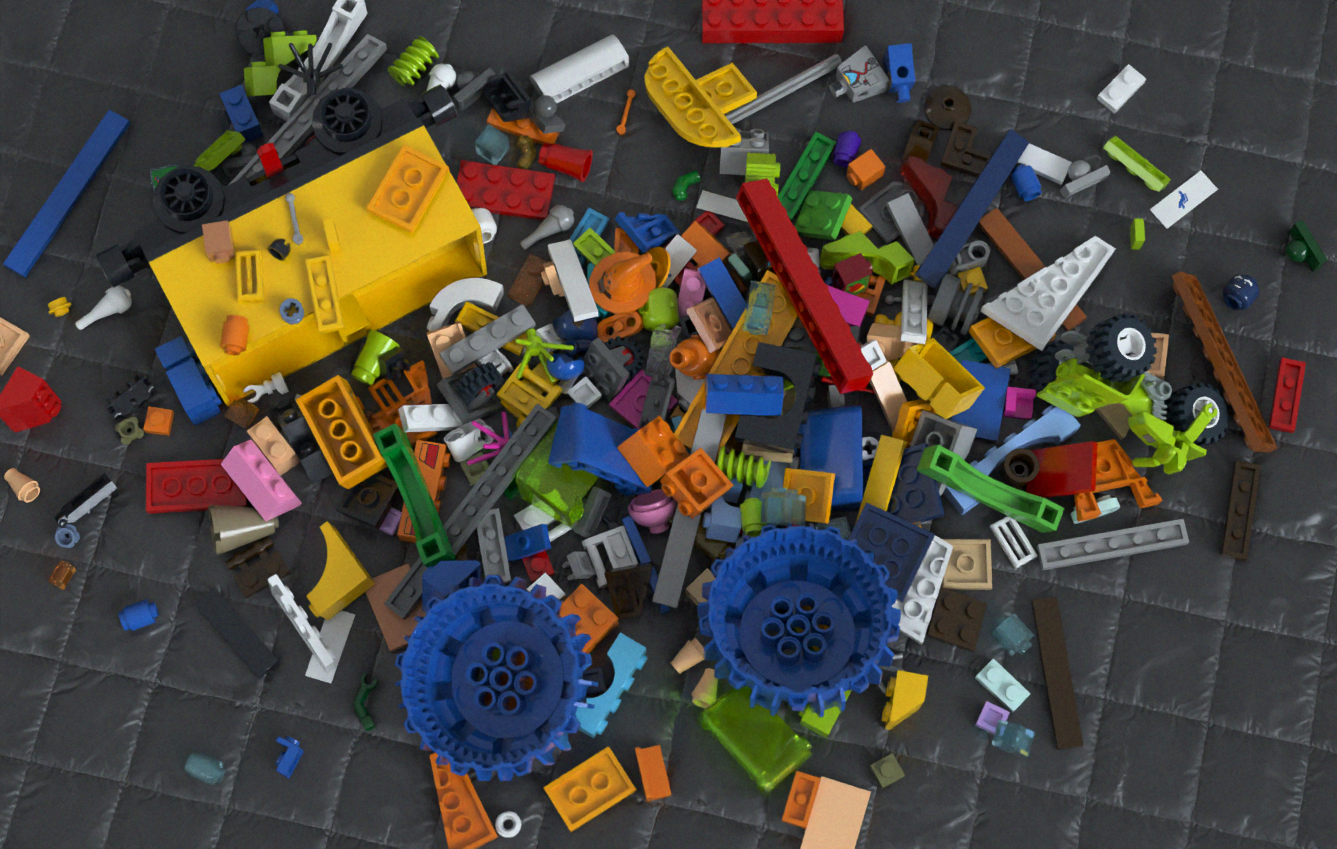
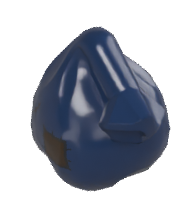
(577, 333)

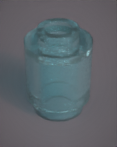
(205, 768)

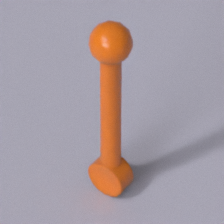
(621, 128)

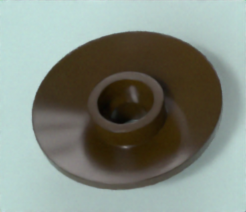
(945, 116)

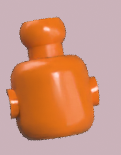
(693, 357)

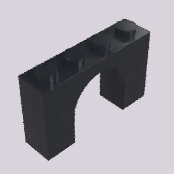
(782, 433)

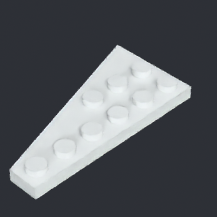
(1047, 297)

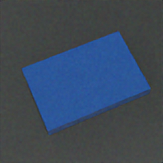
(988, 408)

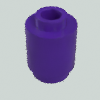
(846, 148)

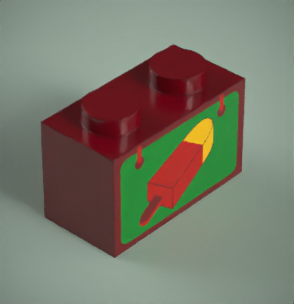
(852, 275)

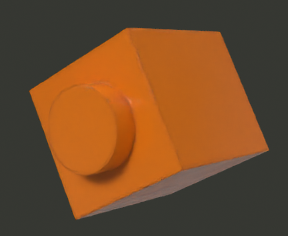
(865, 170)

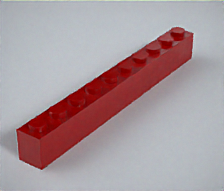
(804, 286)

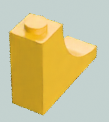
(342, 578)

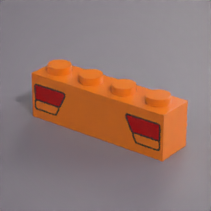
(432, 461)

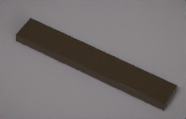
(1057, 673)

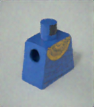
(899, 63)

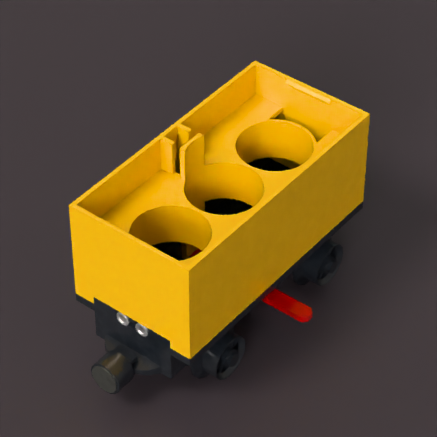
(377, 272)

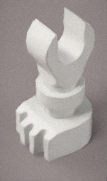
(267, 387)

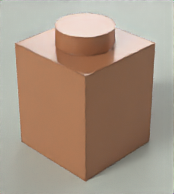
(218, 241)

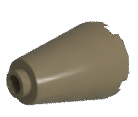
(237, 526)

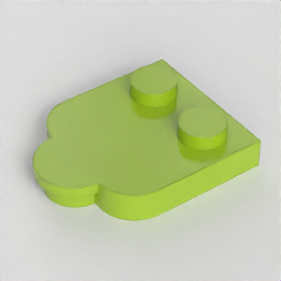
(225, 145)

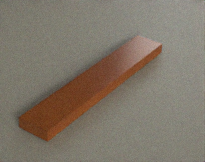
(1020, 255)

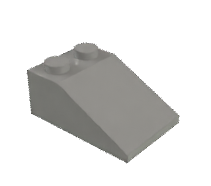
(944, 432)

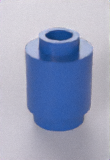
(1026, 182)
(138, 615)

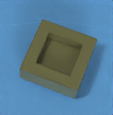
(474, 471)
(887, 771)

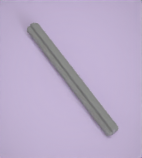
(784, 89)

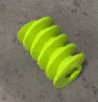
(412, 61)
(743, 468)

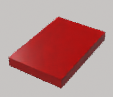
(1065, 470)

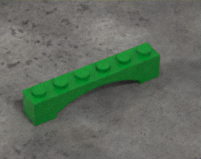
(428, 529)

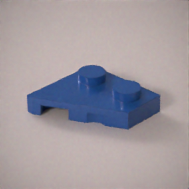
(647, 230)

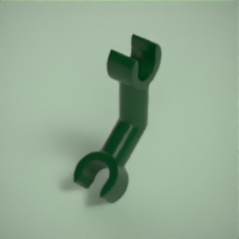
(359, 700)

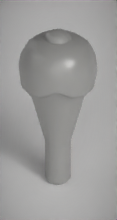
(558, 220)

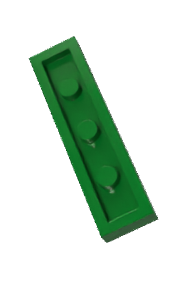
(805, 173)

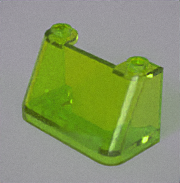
(553, 488)
(755, 738)

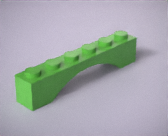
(959, 475)

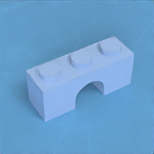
(723, 520)

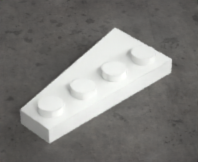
(298, 618)

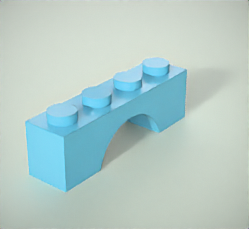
(625, 658)

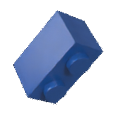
(241, 113)

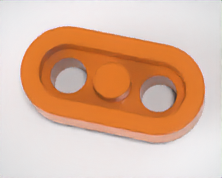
(621, 326)

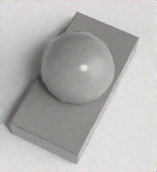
(1083, 177)

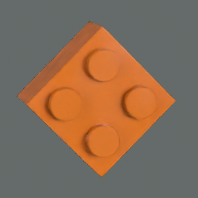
(653, 451)

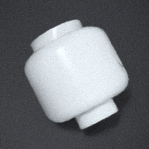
(487, 223)

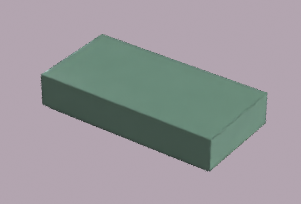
(741, 269)

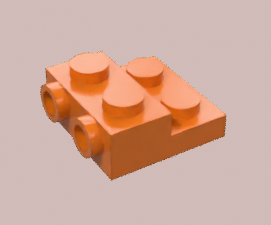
(695, 483)

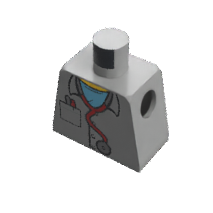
(860, 77)

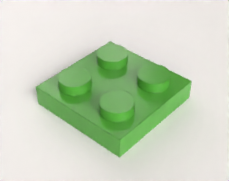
(822, 214)

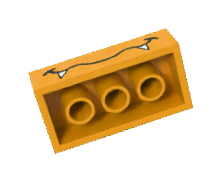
(342, 431)

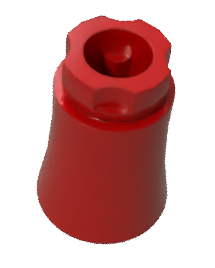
(566, 160)

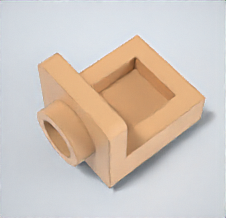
(550, 278)

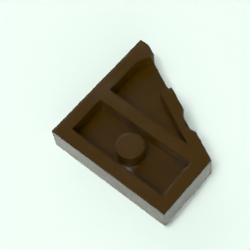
(629, 588)

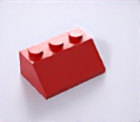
(27, 401)

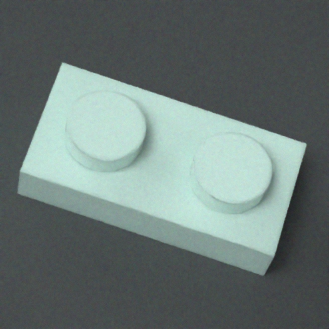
(1002, 685)

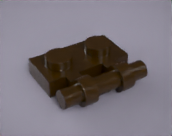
(254, 577)

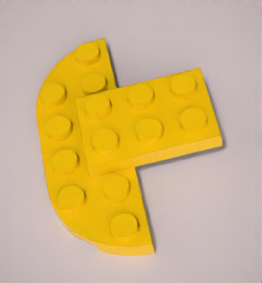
(698, 105)

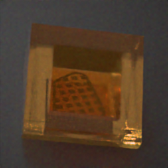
(62, 575)

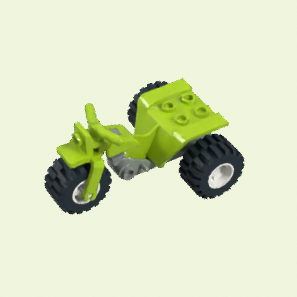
(1112, 369)

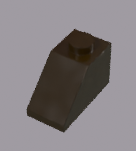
(921, 140)

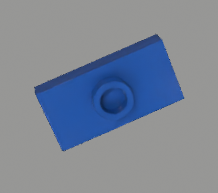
(527, 542)

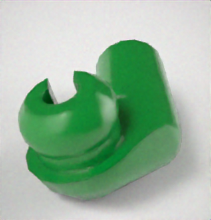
(682, 184)

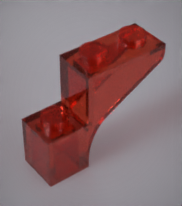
(931, 187)

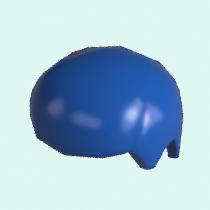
(564, 367)

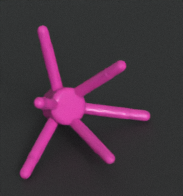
(494, 445)

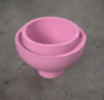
(653, 510)

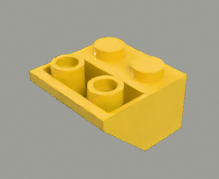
(906, 696)

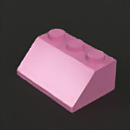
(259, 481)

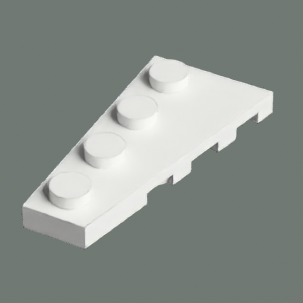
(922, 595)

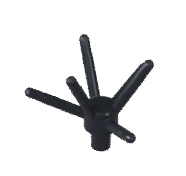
(310, 75)

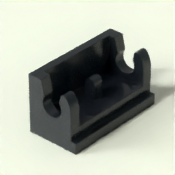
(507, 97)

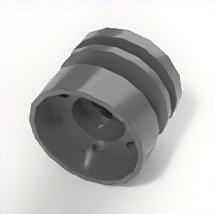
(956, 304)

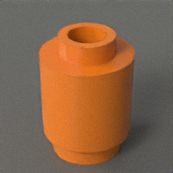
(234, 334)

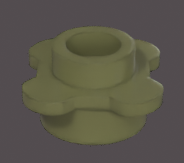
(123, 426)

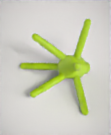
(536, 347)

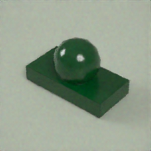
(1304, 247)

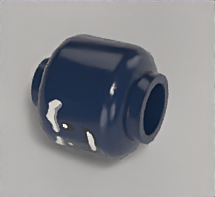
(1240, 292)

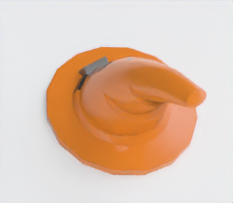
(622, 282)

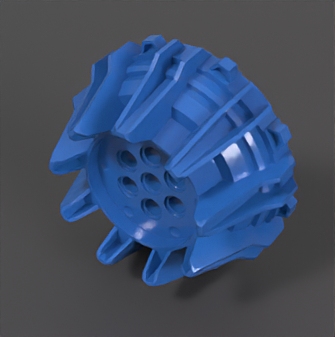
(788, 572)
(448, 700)

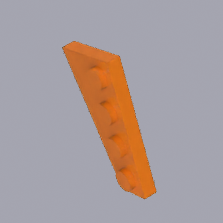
(461, 809)

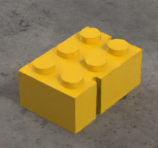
(938, 378)

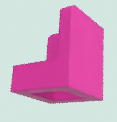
(1019, 403)

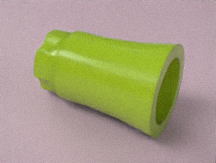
(367, 365)

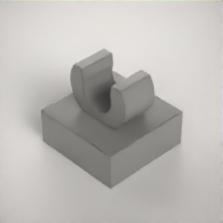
(580, 565)

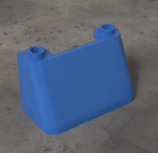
(590, 444)
(835, 446)

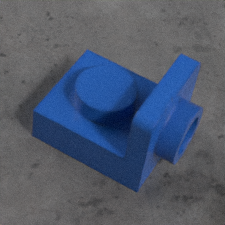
(288, 761)

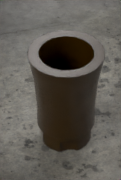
(1022, 462)

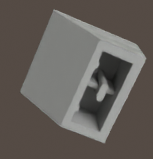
(734, 157)

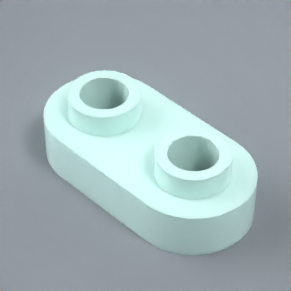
(1106, 505)

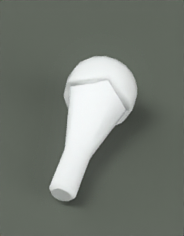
(443, 75)
(115, 301)

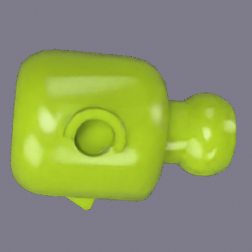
(660, 309)

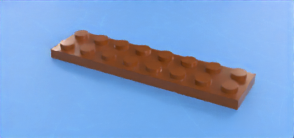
(1226, 367)

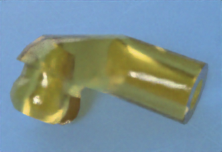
(528, 150)

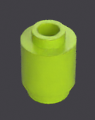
(751, 517)

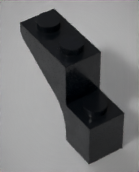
(302, 440)

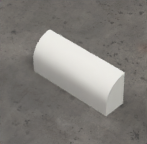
(581, 69)

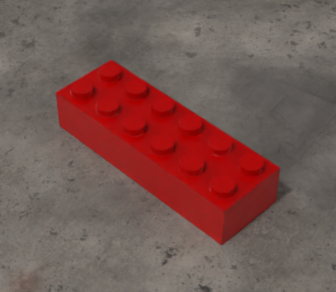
(772, 21)

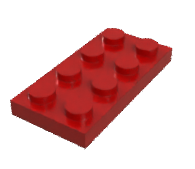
(506, 189)
(190, 486)

